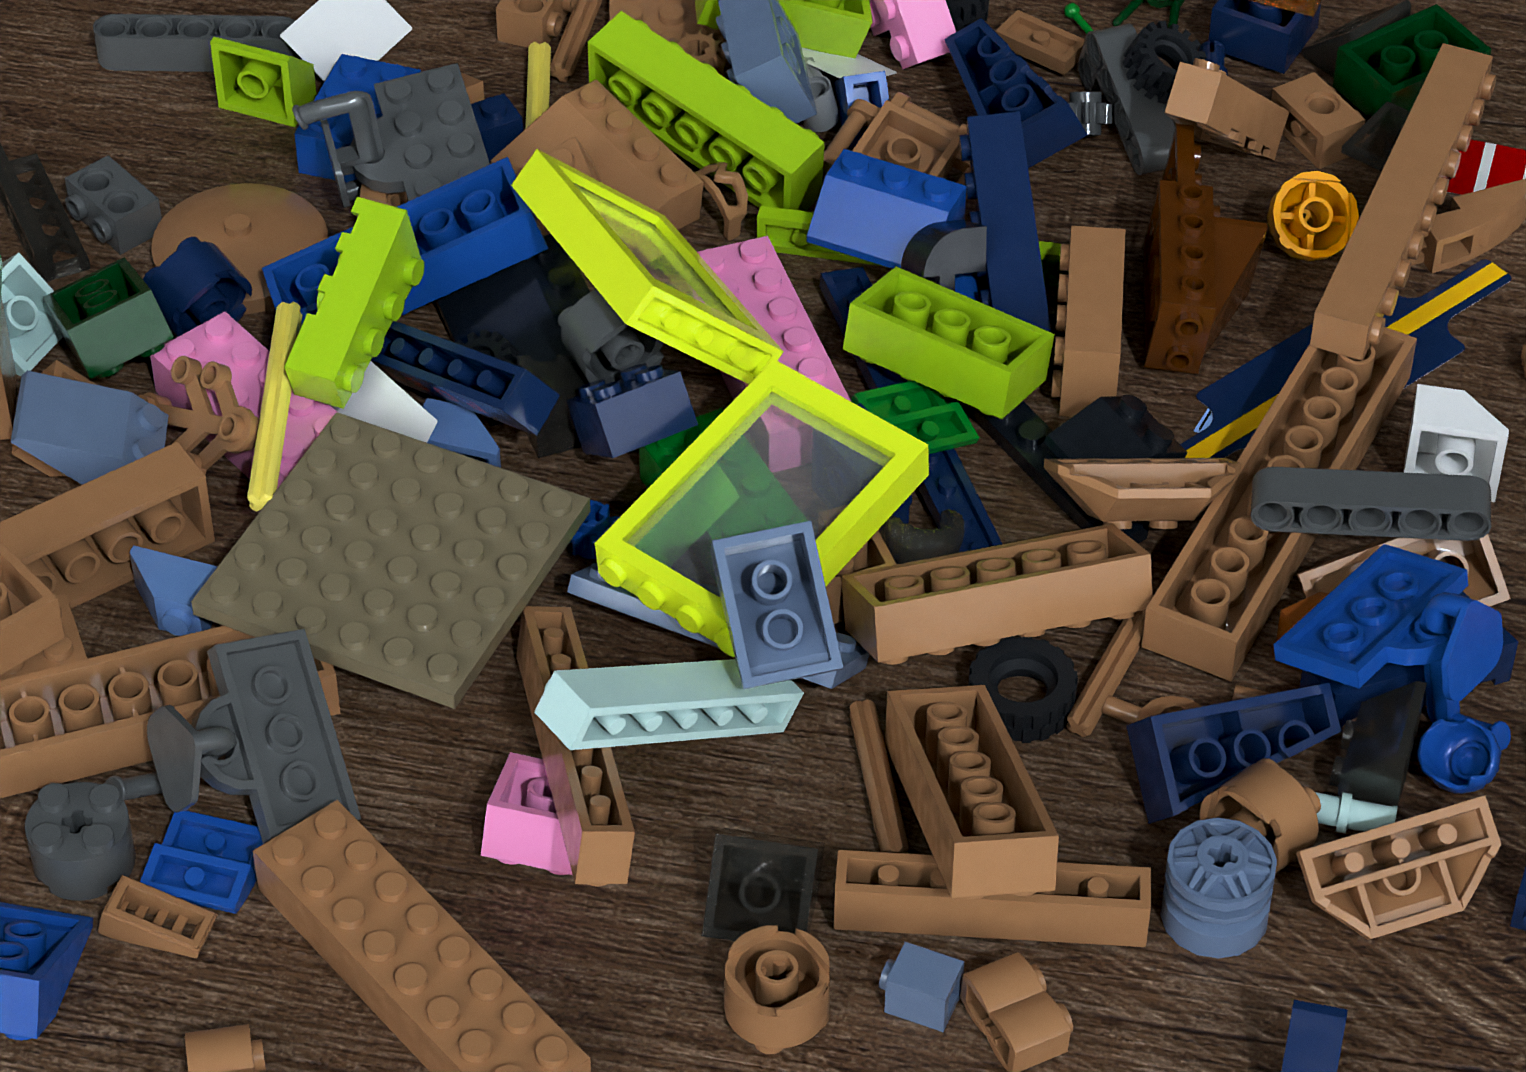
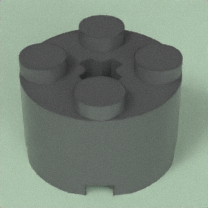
(603, 342)
(80, 839)

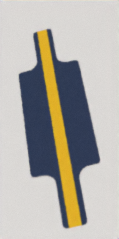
(1247, 393)

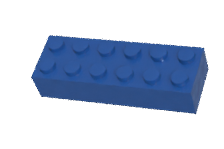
(461, 235)

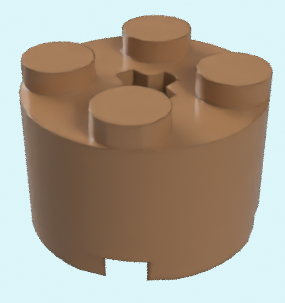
(1272, 804)
(776, 988)

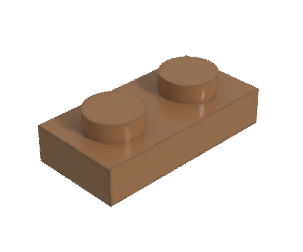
(1041, 42)

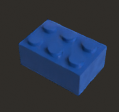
(347, 75)

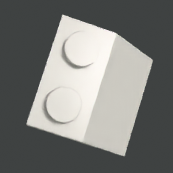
(1454, 436)

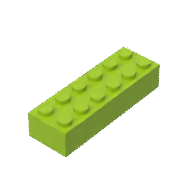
(707, 115)

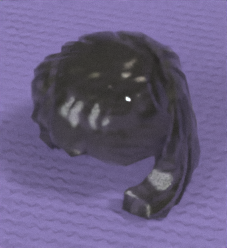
(916, 544)

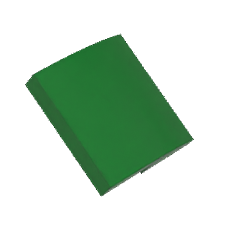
(921, 414)

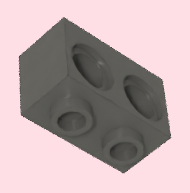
(113, 204)

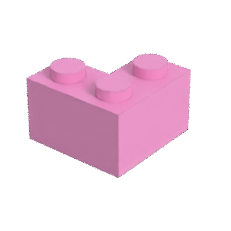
(915, 28)

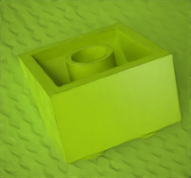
(261, 81)

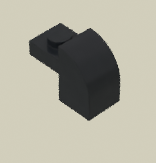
(946, 250)

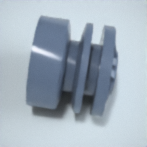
(1218, 887)

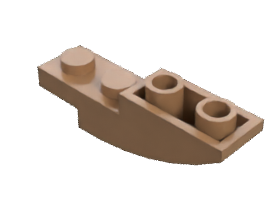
(1473, 225)

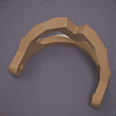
(731, 214)

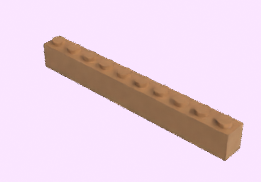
(1403, 203)

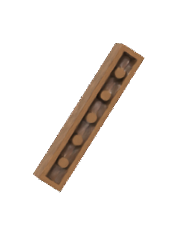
(910, 897)

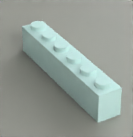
(661, 704)

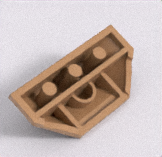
(1143, 487)
(1403, 869)

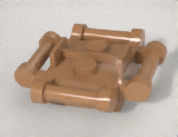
(903, 136)

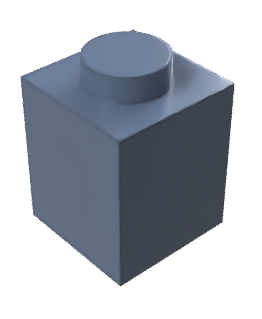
(922, 986)

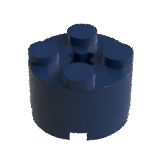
(197, 286)

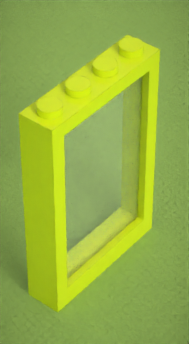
(645, 268)
(766, 462)

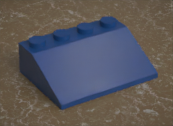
(36, 965)

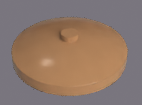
(249, 225)

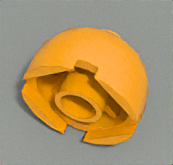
(1321, 202)

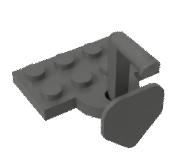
(415, 146)
(268, 725)

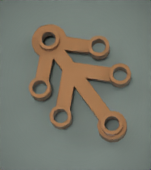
(234, 430)

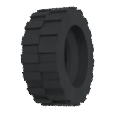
(1035, 660)

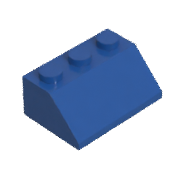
(878, 206)

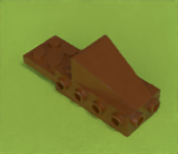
(1192, 263)

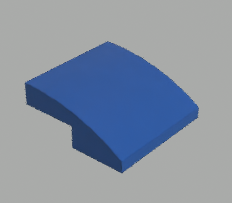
(205, 861)

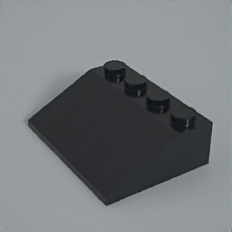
(519, 304)

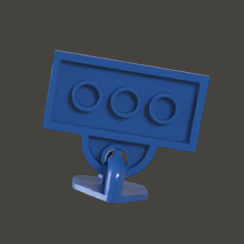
(1404, 614)

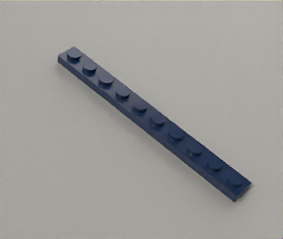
(948, 481)

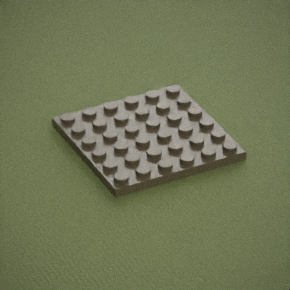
(394, 558)

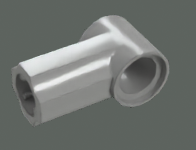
(824, 100)

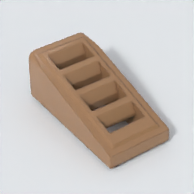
(148, 900)

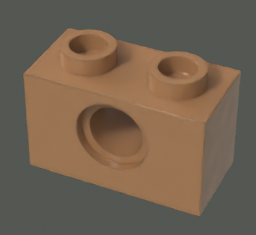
(1317, 119)

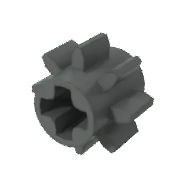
(1090, 111)

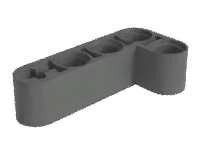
(1139, 120)

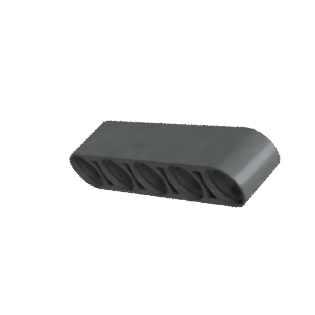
(180, 41)
(1371, 503)

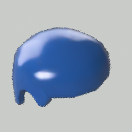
(1459, 755)

